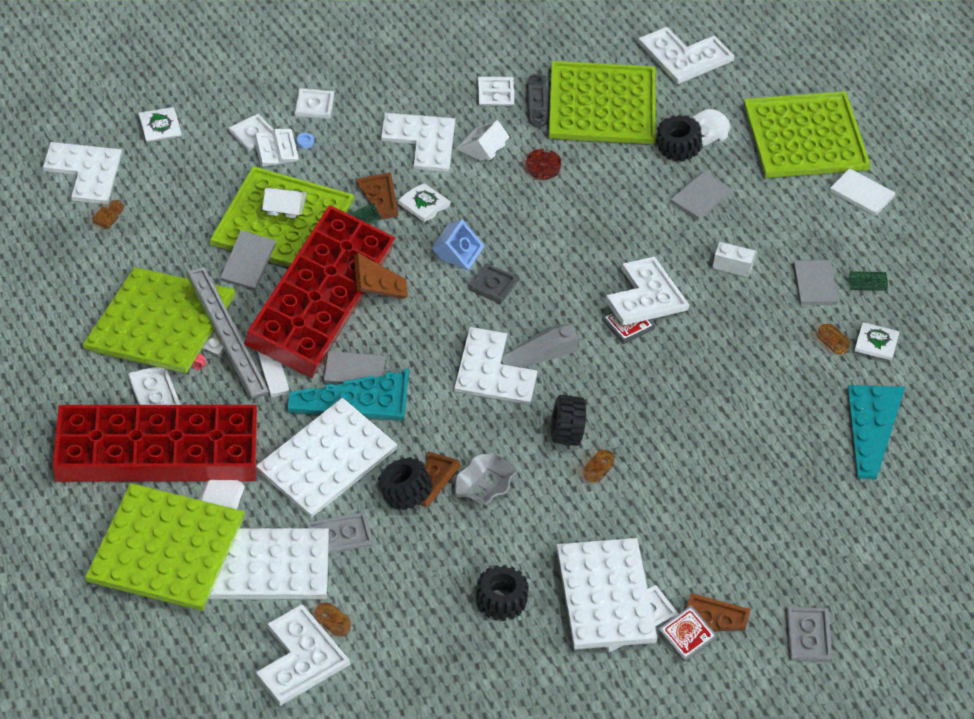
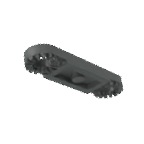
(537, 100)

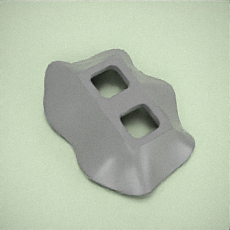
(477, 470)

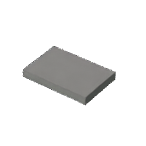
(701, 196)
(248, 260)
(815, 282)
(349, 366)
(346, 532)
(809, 634)

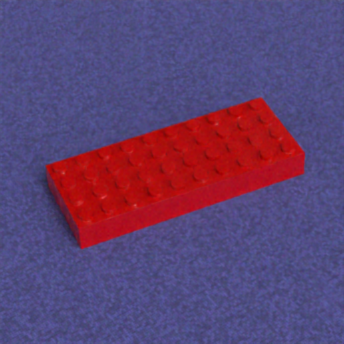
(317, 292)
(155, 443)

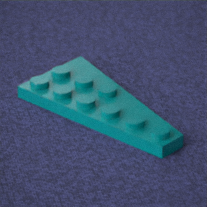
(372, 396)
(872, 421)

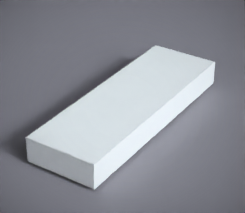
(273, 375)

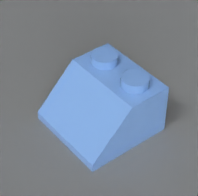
(458, 245)

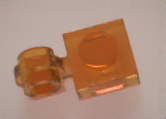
(107, 217)

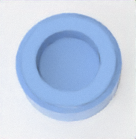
(304, 140)

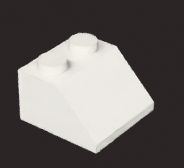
(484, 141)
(284, 201)
(734, 259)

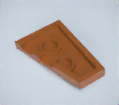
(380, 191)
(378, 279)
(440, 471)
(719, 614)

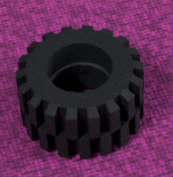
(679, 137)
(568, 420)
(405, 483)
(502, 605)

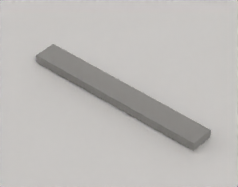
(227, 333)

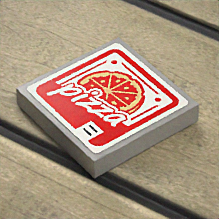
(687, 633)

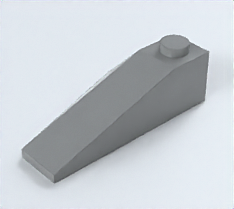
(544, 346)

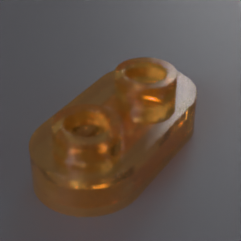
(834, 339)
(596, 466)
(334, 619)

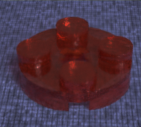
(540, 171)

